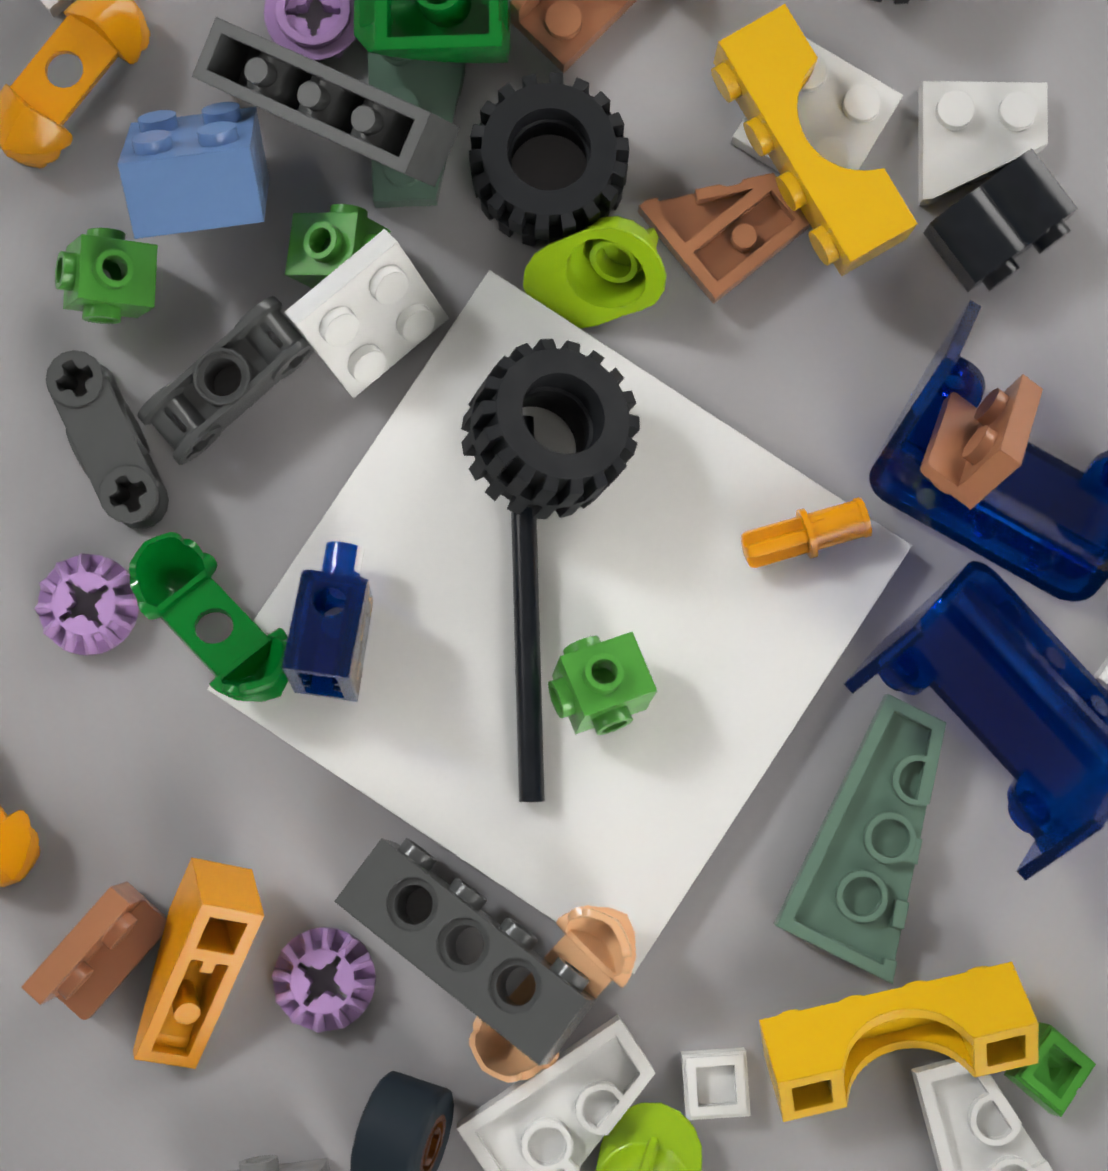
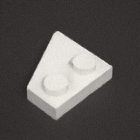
(975, 130)

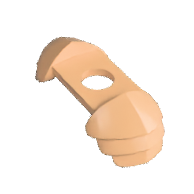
(595, 943)

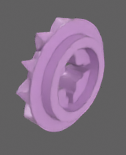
(293, 33)
(116, 608)
(354, 976)

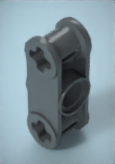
(193, 392)
(106, 439)

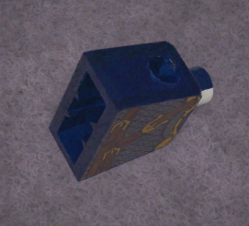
(324, 651)

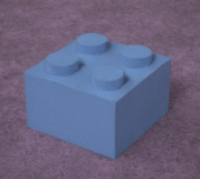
(194, 170)

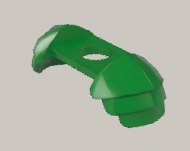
(176, 585)

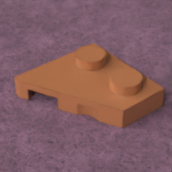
(725, 230)

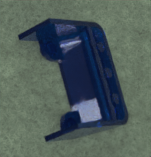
(1037, 523)
(1016, 696)

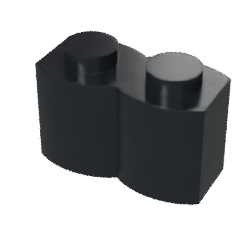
(1000, 221)

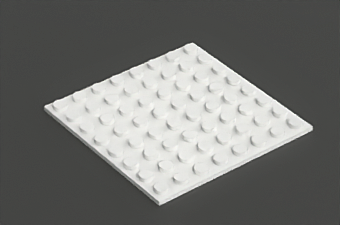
(653, 555)

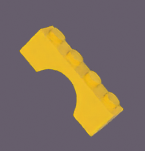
(850, 210)
(969, 1016)

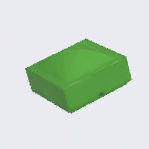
(1057, 1075)

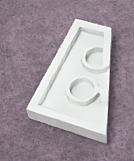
(563, 1109)
(972, 1122)

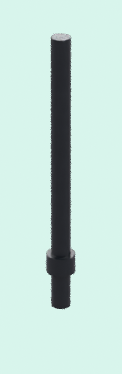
(527, 652)

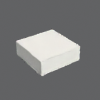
(715, 1083)

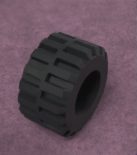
(548, 111)
(576, 391)

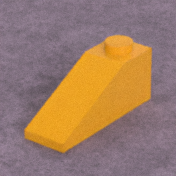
(197, 961)

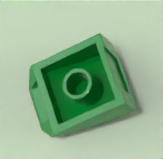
(435, 29)

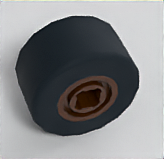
(403, 1126)

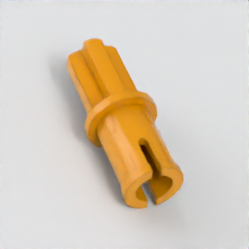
(806, 533)

